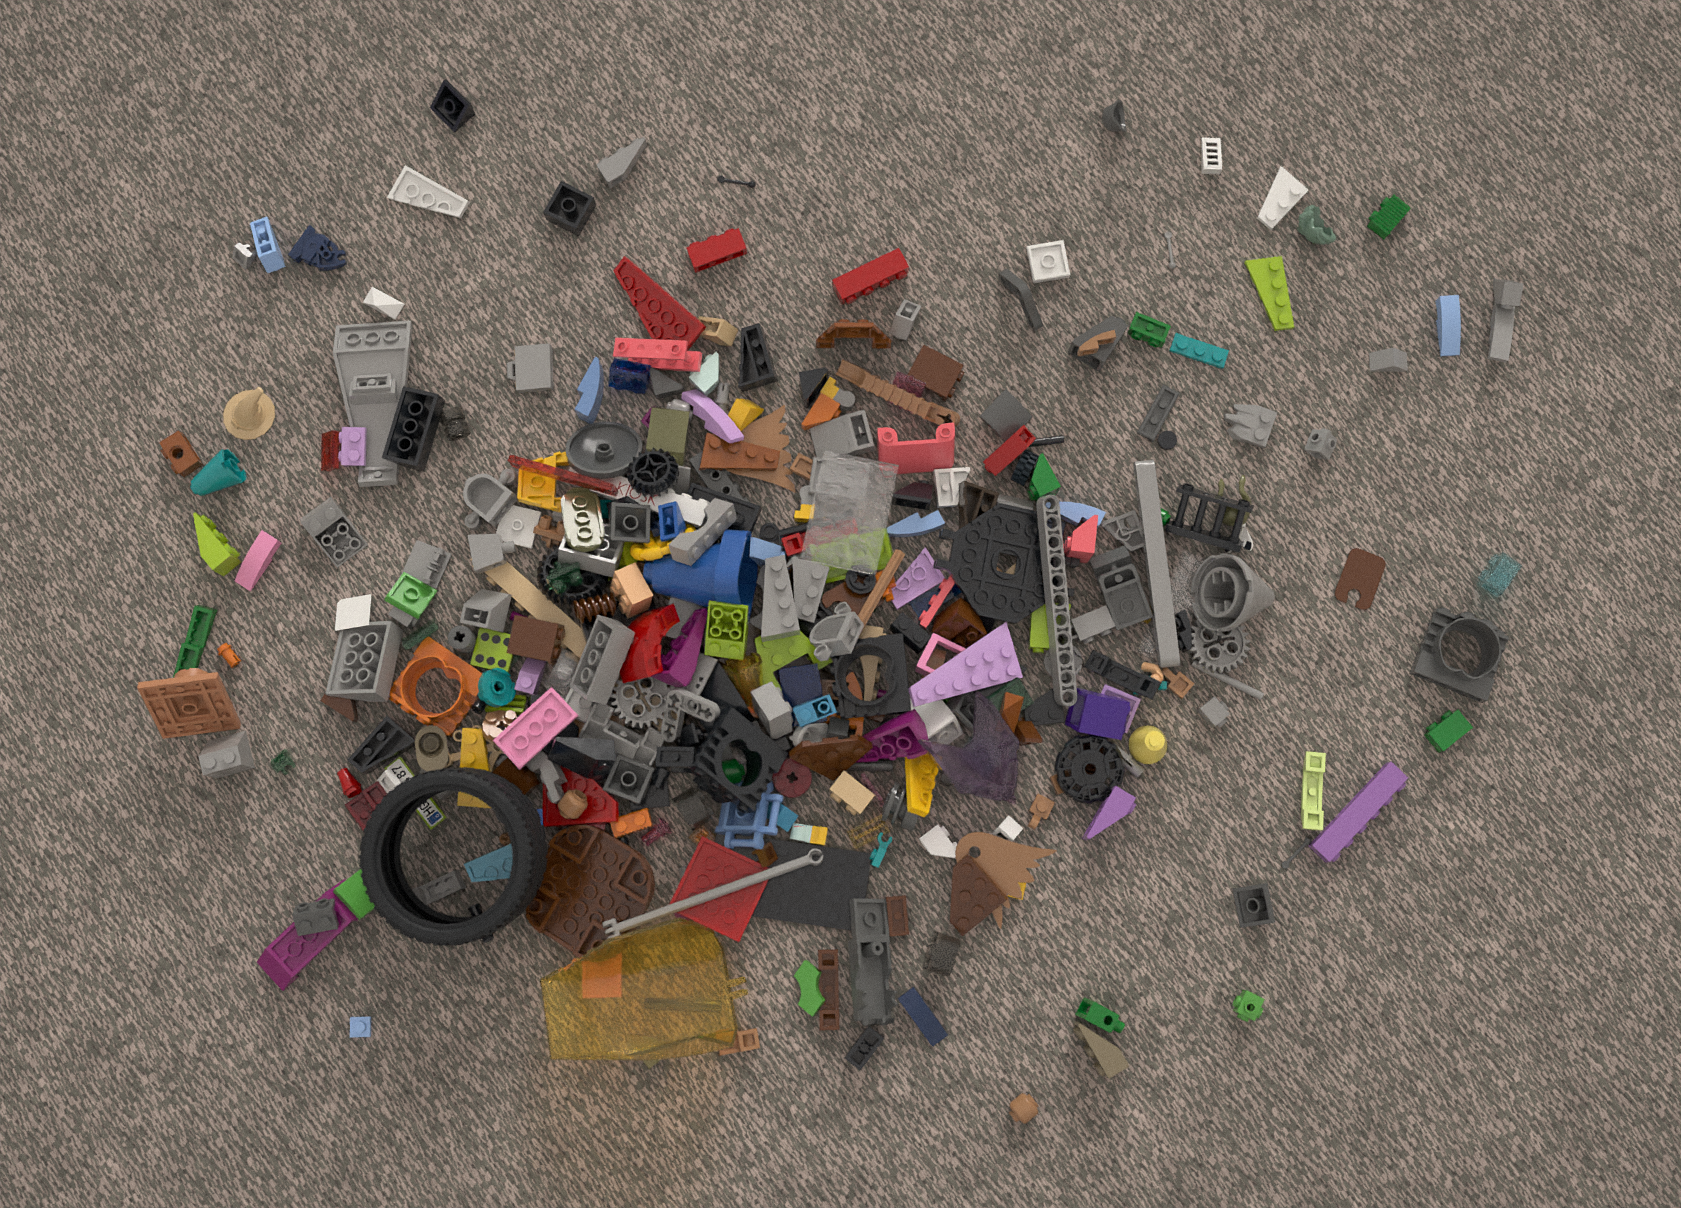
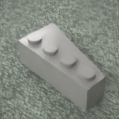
(779, 609)

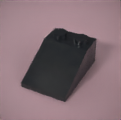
(584, 756)

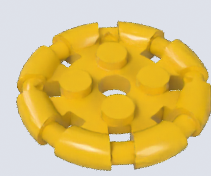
(654, 549)

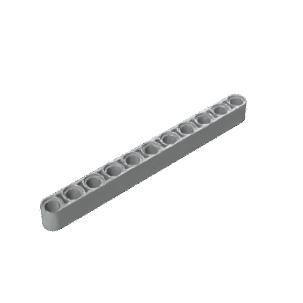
(1156, 564)
(1062, 608)

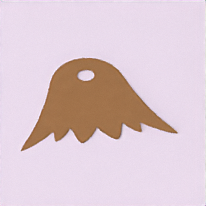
(766, 434)
(1003, 862)

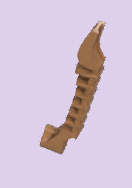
(890, 392)

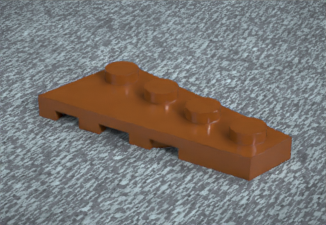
(739, 455)

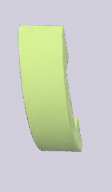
(1312, 791)

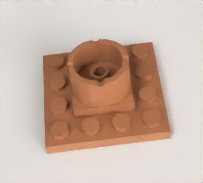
(189, 704)

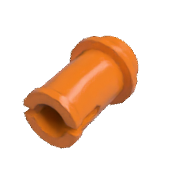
(229, 655)

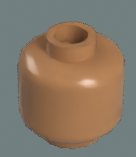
(572, 804)
(1023, 1108)

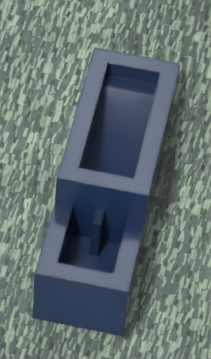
(922, 1016)

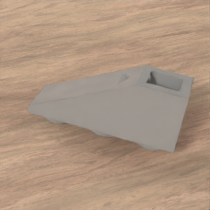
(618, 166)

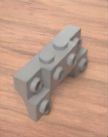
(626, 741)

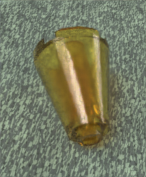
(745, 675)

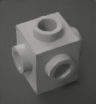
(1321, 444)

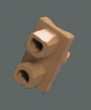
(550, 533)

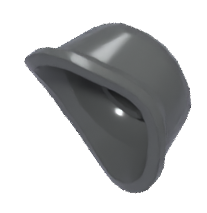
(1114, 118)

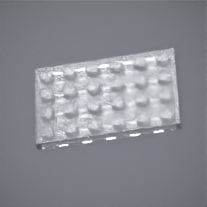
(849, 512)

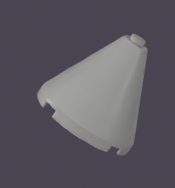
(1228, 593)

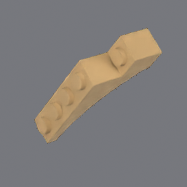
(870, 663)

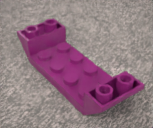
(292, 953)

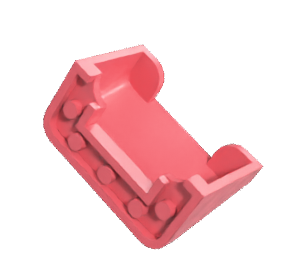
(917, 455)

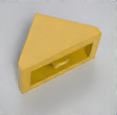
(744, 412)

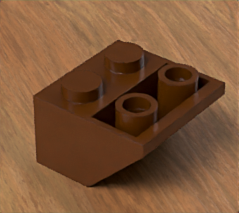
(959, 624)

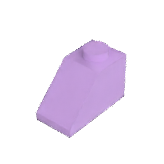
(530, 676)

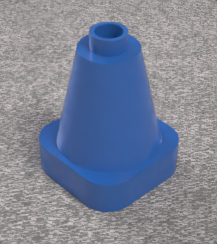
(719, 575)

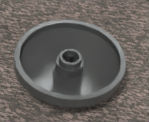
(603, 449)

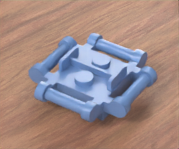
(750, 824)

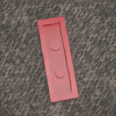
(936, 602)

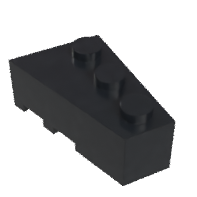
(756, 361)
(382, 746)

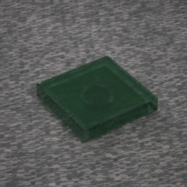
(420, 634)

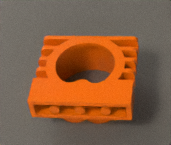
(426, 657)

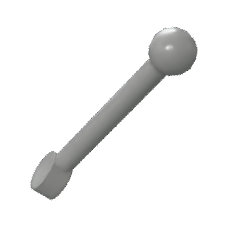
(1168, 235)

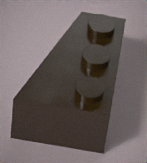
(974, 501)

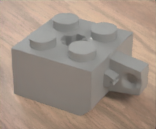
(772, 710)

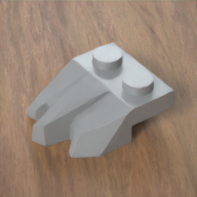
(1251, 424)

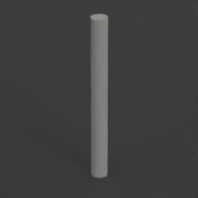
(1229, 680)

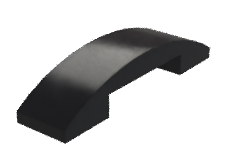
(1122, 675)

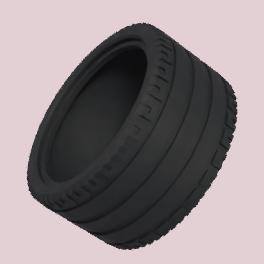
(383, 869)

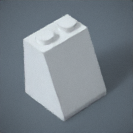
(939, 722)

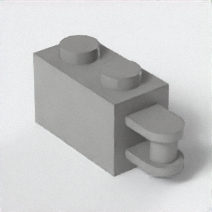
(1092, 624)

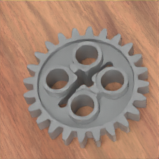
(1224, 659)
(627, 705)

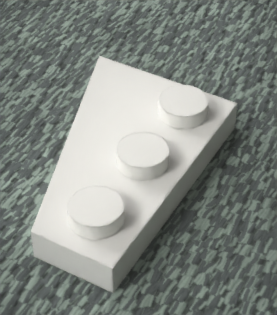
(1281, 198)

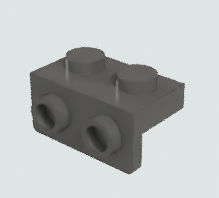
(315, 917)

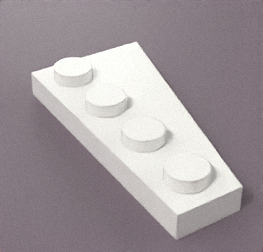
(424, 193)

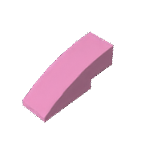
(257, 560)

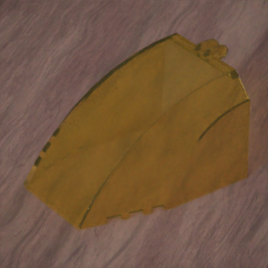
(643, 997)

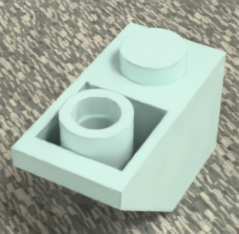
(708, 377)

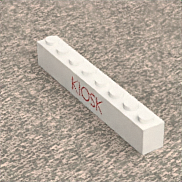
(691, 509)

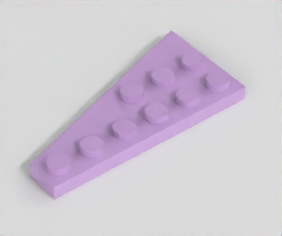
(979, 666)

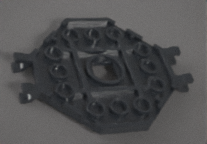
(975, 560)

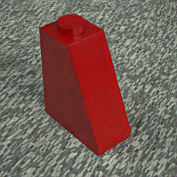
(1009, 450)

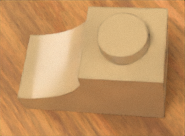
(718, 331)

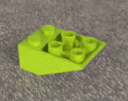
(214, 546)
(726, 630)

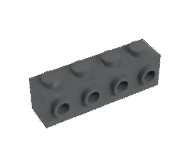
(716, 479)

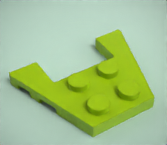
(782, 652)

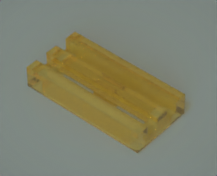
(883, 824)

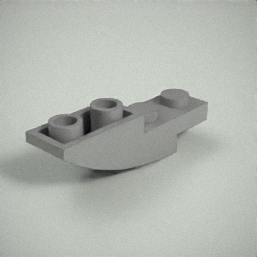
(551, 775)

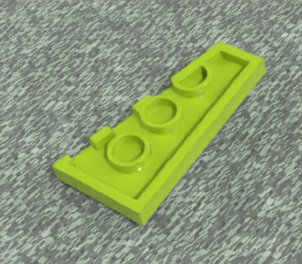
(1272, 289)

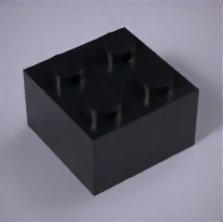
(569, 208)

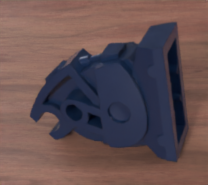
(315, 251)

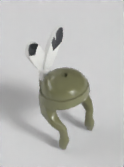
(1231, 513)

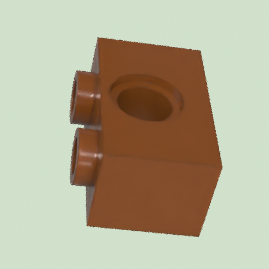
(177, 443)

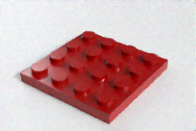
(713, 867)

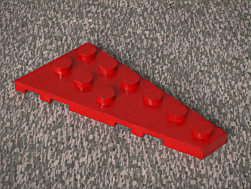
(657, 307)

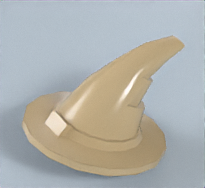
(249, 414)

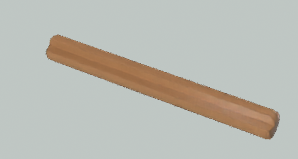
(880, 586)

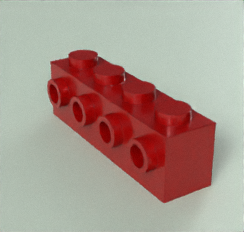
(870, 276)

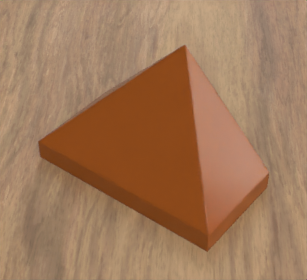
(1011, 709)

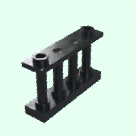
(1195, 531)

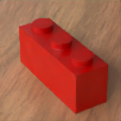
(716, 250)

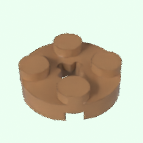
(494, 720)

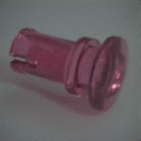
(656, 832)

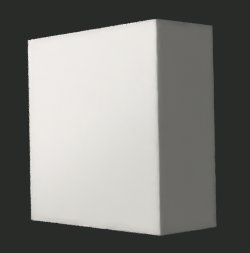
(388, 780)

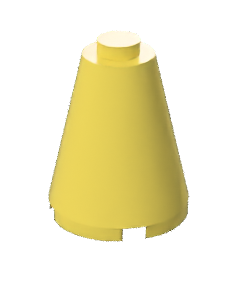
(1147, 744)

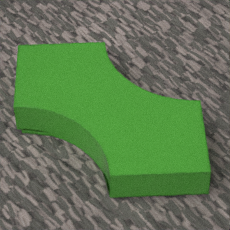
(808, 979)

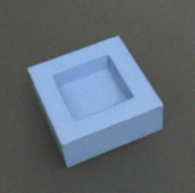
(360, 1026)

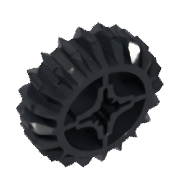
(664, 472)

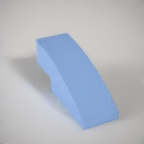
(1448, 325)
(1074, 512)
(916, 526)

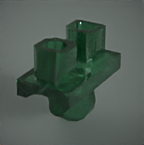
(563, 574)

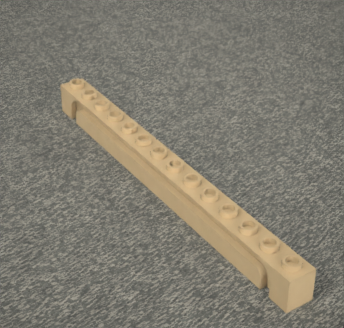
(540, 608)

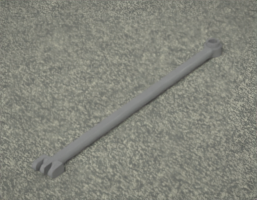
(617, 928)

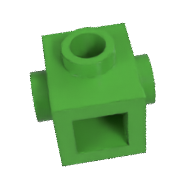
(1240, 1006)

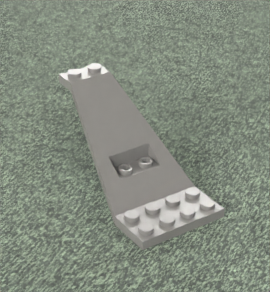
(371, 375)

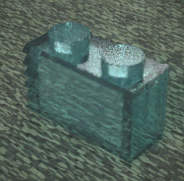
(1499, 574)

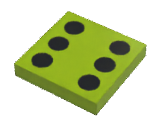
(491, 650)

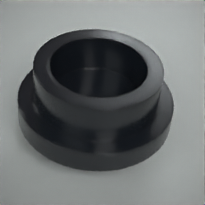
(769, 532)

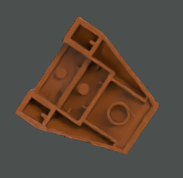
(858, 329)

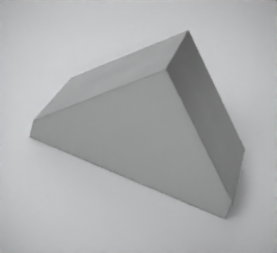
(1388, 360)

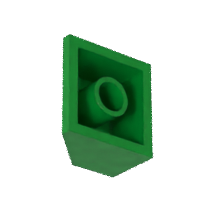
(1043, 480)

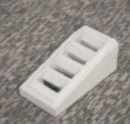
(1211, 169)

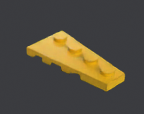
(473, 755)
(919, 783)

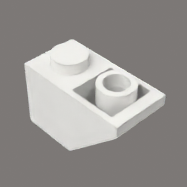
(938, 843)

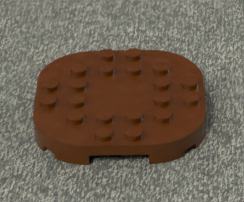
(587, 883)

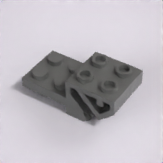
(1121, 587)

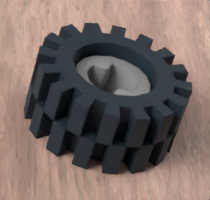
(1024, 467)

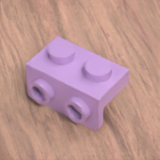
(353, 446)

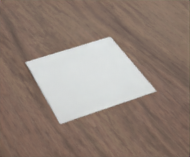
(353, 612)

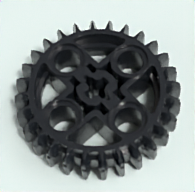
(598, 582)

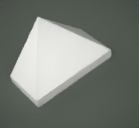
(383, 303)

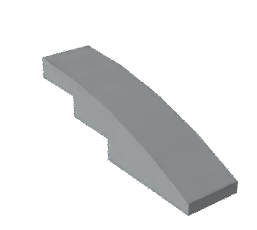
(1500, 333)

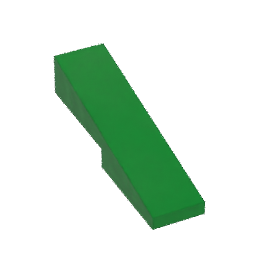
(199, 629)

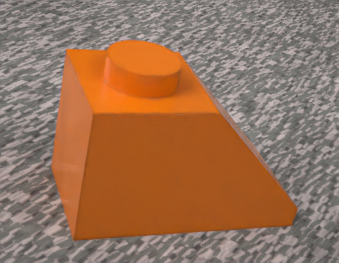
(821, 412)

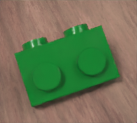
(1148, 330)

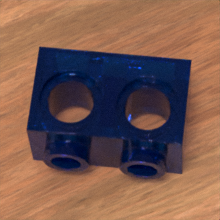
(629, 371)

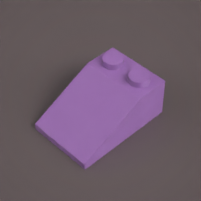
(1111, 810)

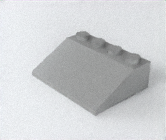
(365, 662)

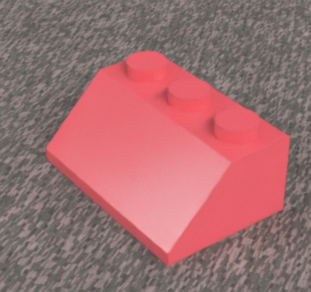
(1082, 541)

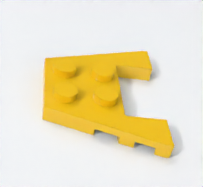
(538, 489)

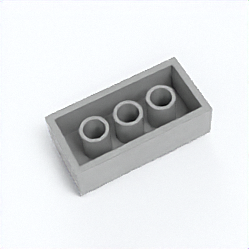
(602, 659)

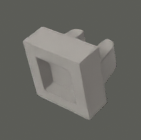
(243, 256)

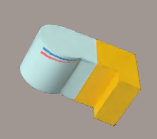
(809, 834)

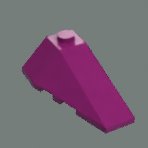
(682, 657)
(897, 738)

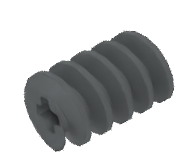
(462, 639)

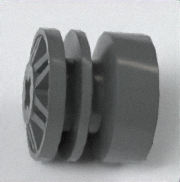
(897, 806)

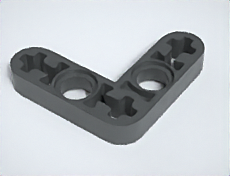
(1022, 291)

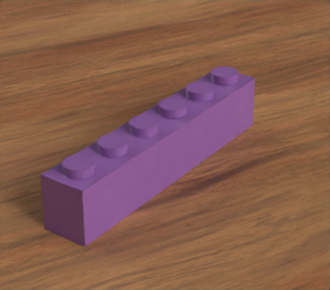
(1358, 812)

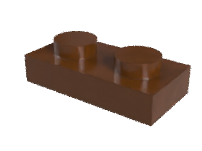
(897, 915)

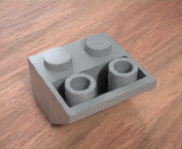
(486, 610)

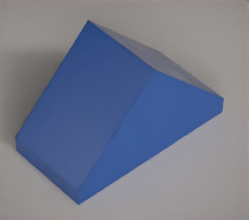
(670, 521)

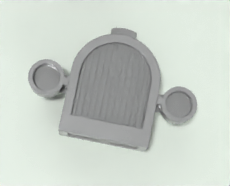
(488, 498)
(836, 633)

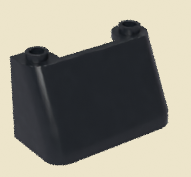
(724, 694)

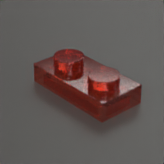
(330, 451)

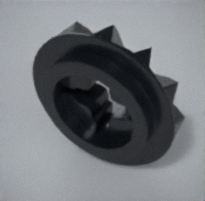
(866, 587)

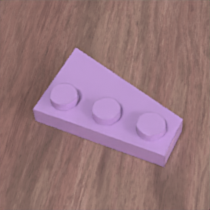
(916, 580)

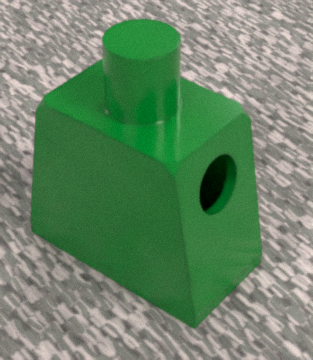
(1097, 1014)

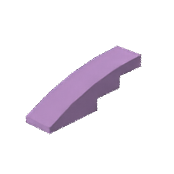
(715, 418)

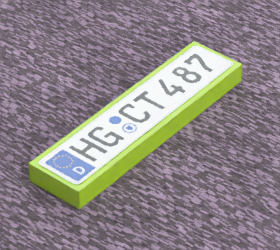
(429, 810)

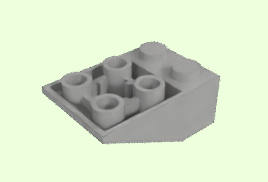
(843, 435)
(333, 532)

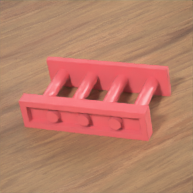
(659, 353)

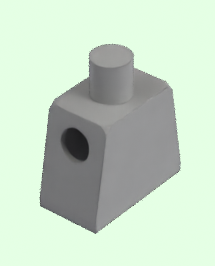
(488, 551)

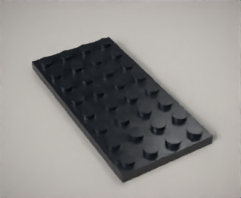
(811, 893)

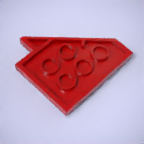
(600, 807)

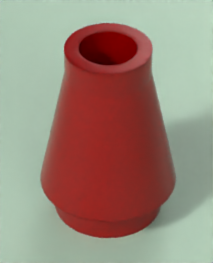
(349, 783)

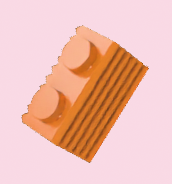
(632, 823)

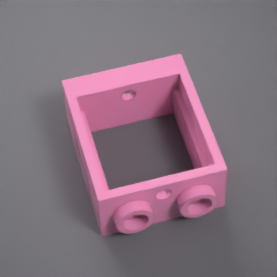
(934, 640)

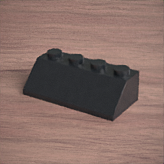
(413, 428)

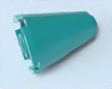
(218, 474)

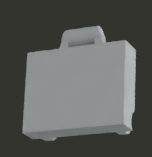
(532, 368)

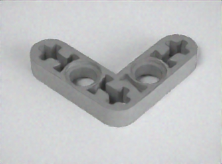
(683, 706)

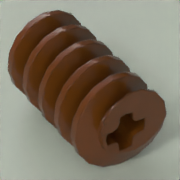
(594, 607)

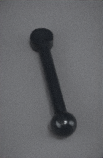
(751, 184)

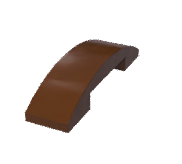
(829, 989)

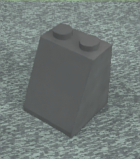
(1098, 359)

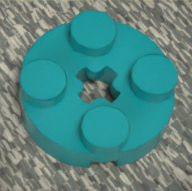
(489, 694)

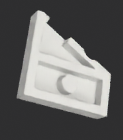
(947, 487)

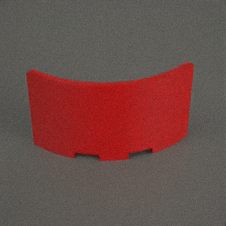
(645, 651)

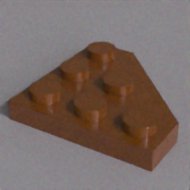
(831, 754)
(972, 895)

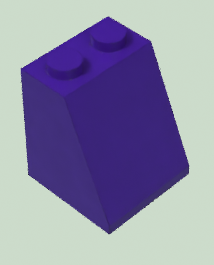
(1098, 714)

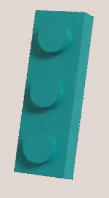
(1199, 351)

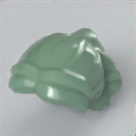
(1313, 227)

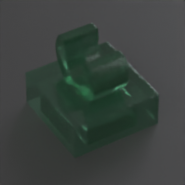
(281, 760)

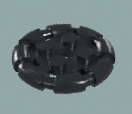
(1078, 764)

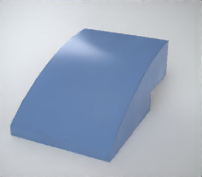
(591, 392)

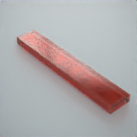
(563, 475)

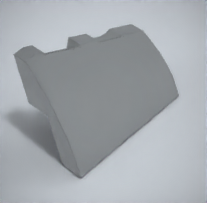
(1129, 537)

